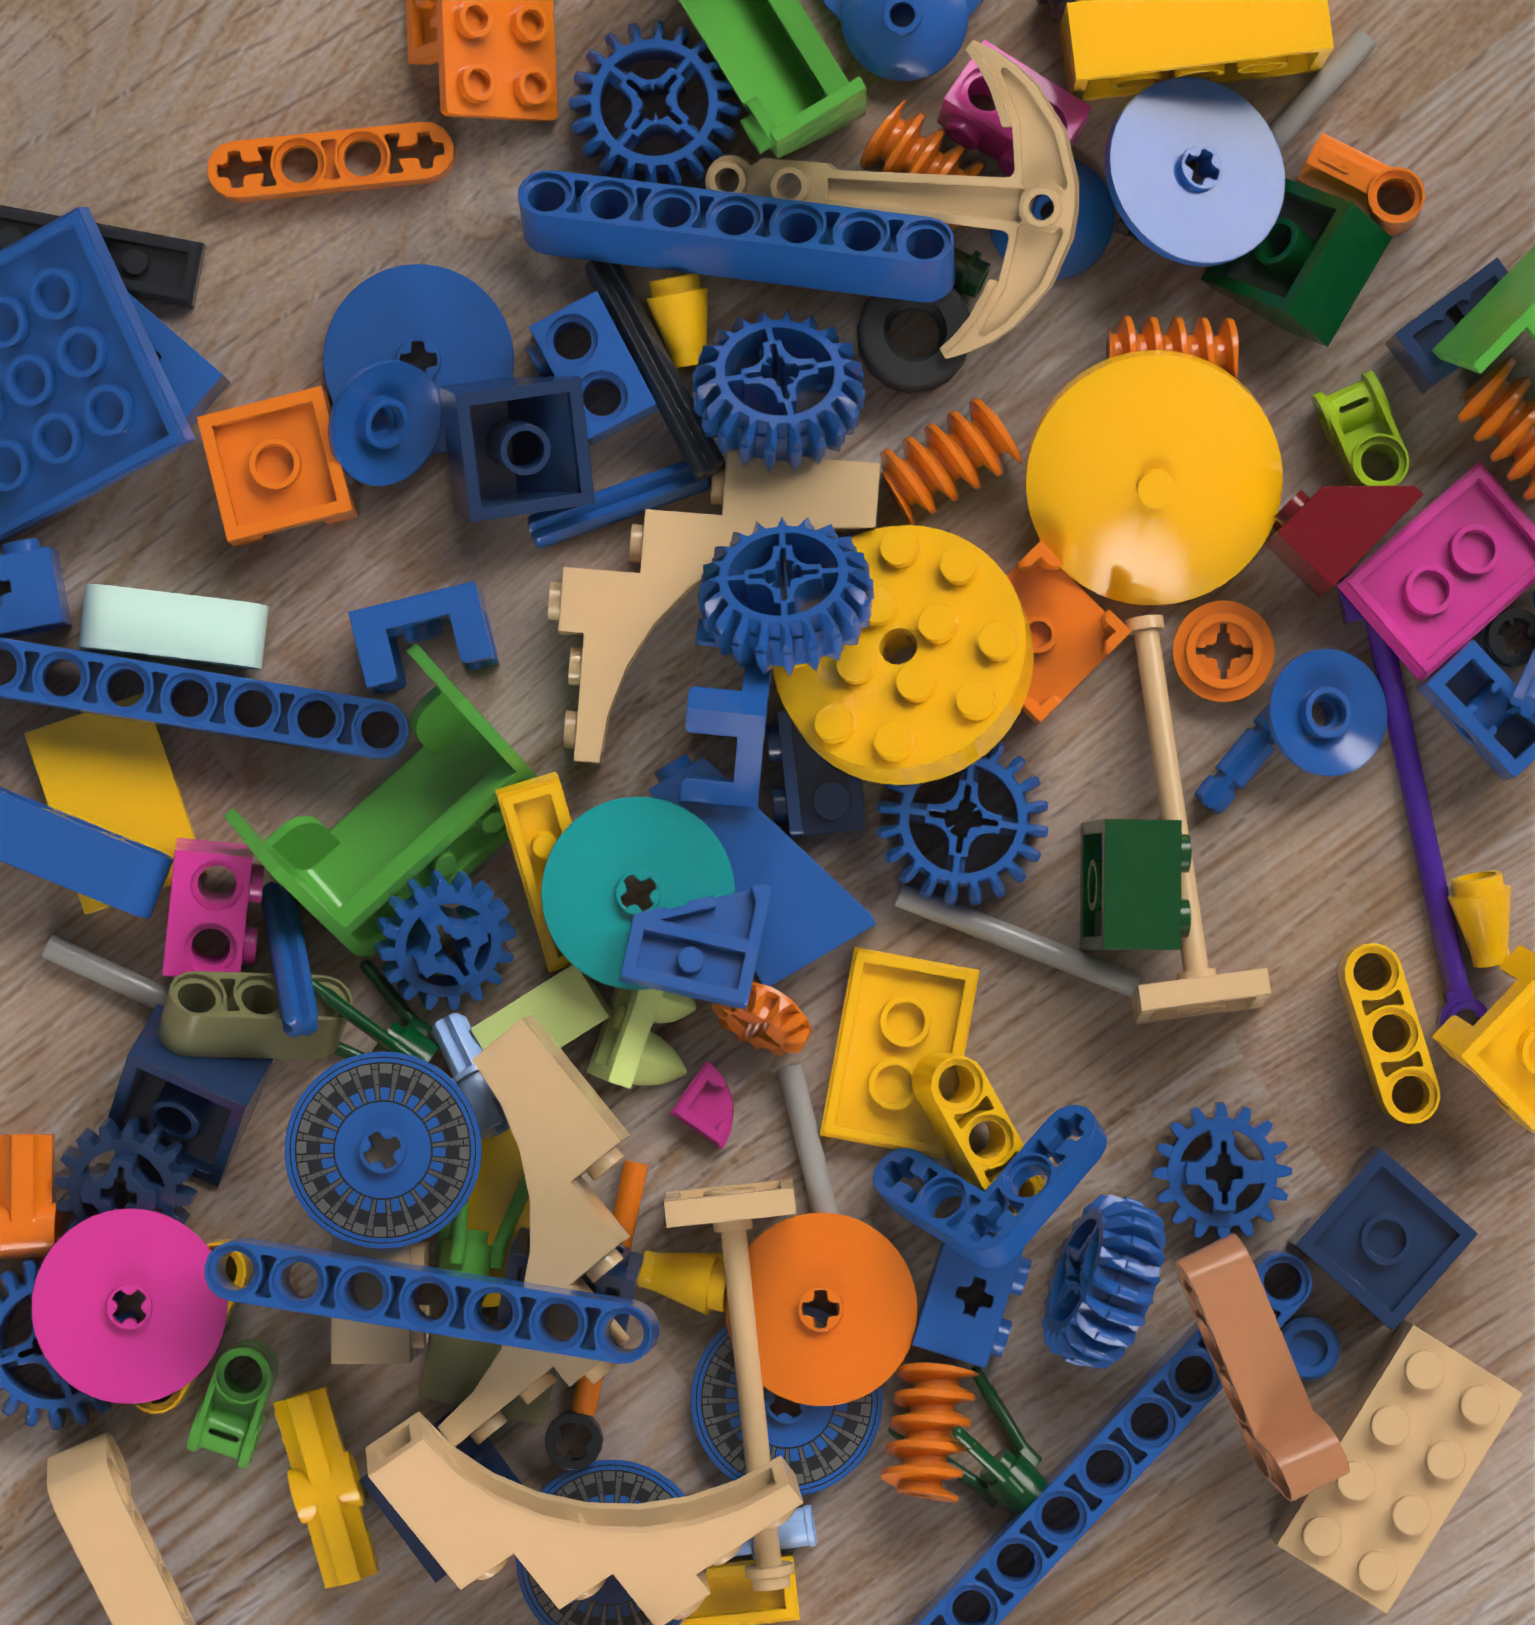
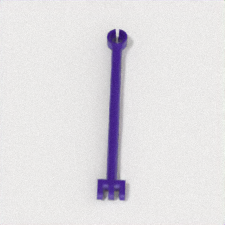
(1421, 824)

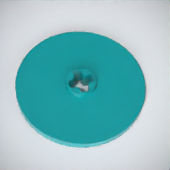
(604, 849)

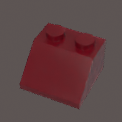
(1335, 529)

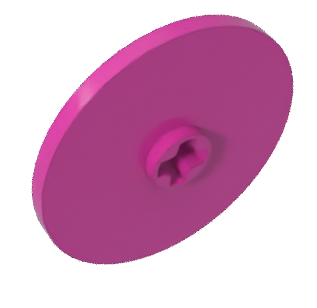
(77, 1306)

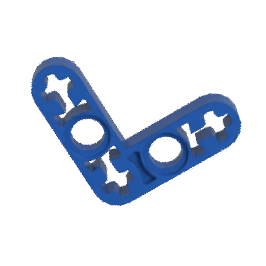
(985, 1210)

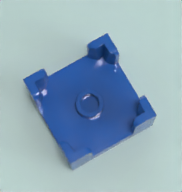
(418, 620)
(735, 715)

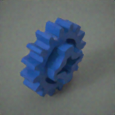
(419, 955)
(1249, 1171)

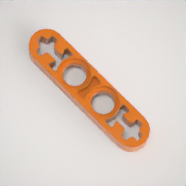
(331, 153)

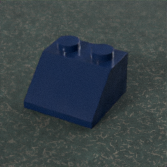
(517, 446)
(193, 1099)

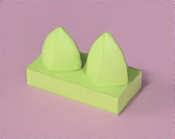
(628, 1049)

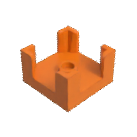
(275, 466)
(1066, 628)

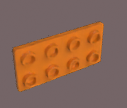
(490, 56)

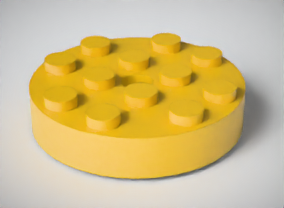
(947, 700)

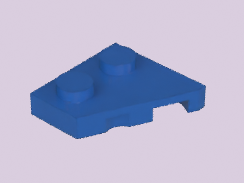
(700, 947)

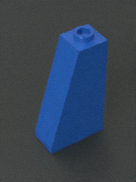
(806, 907)

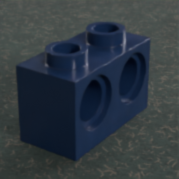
(1415, 341)

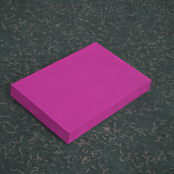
(1446, 572)

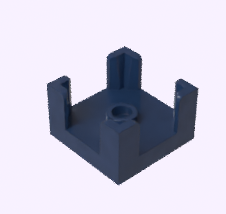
(1384, 1238)

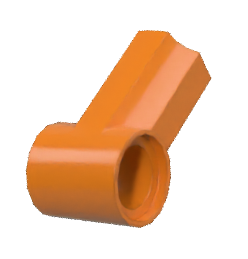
(1360, 178)
(27, 1196)

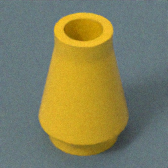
(681, 316)
(1483, 915)
(687, 1278)

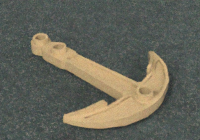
(1041, 167)

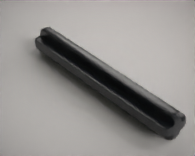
(656, 368)

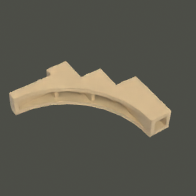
(622, 609)
(560, 1137)
(570, 1545)

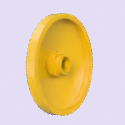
(1153, 477)

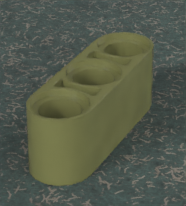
(242, 1018)

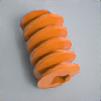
(907, 151)
(1219, 349)
(1505, 417)
(947, 459)
(927, 1430)

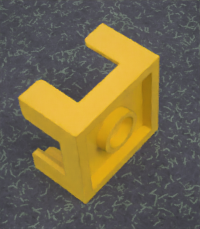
(1502, 1041)

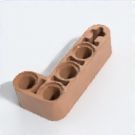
(1257, 1371)

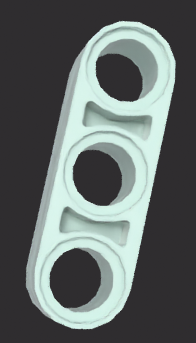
(173, 626)

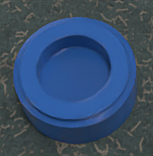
(1311, 1345)

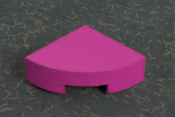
(707, 1106)

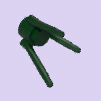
(407, 1040)
(1007, 1476)

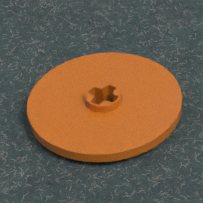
(874, 1300)

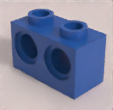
(604, 363)

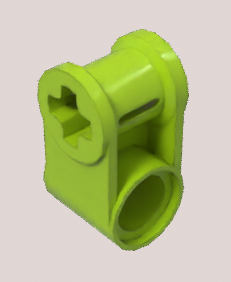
(1361, 429)

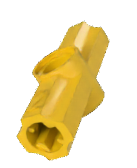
(326, 1487)

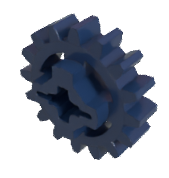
(95, 1188)

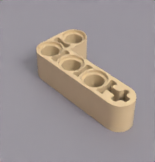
(96, 1509)

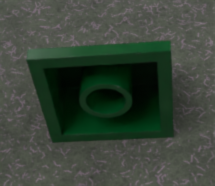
(1306, 265)
(1133, 884)

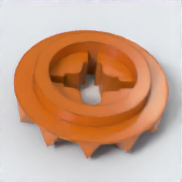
(1244, 629)
(767, 1022)

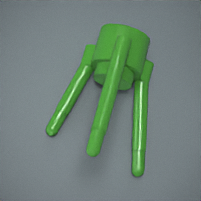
(467, 1248)

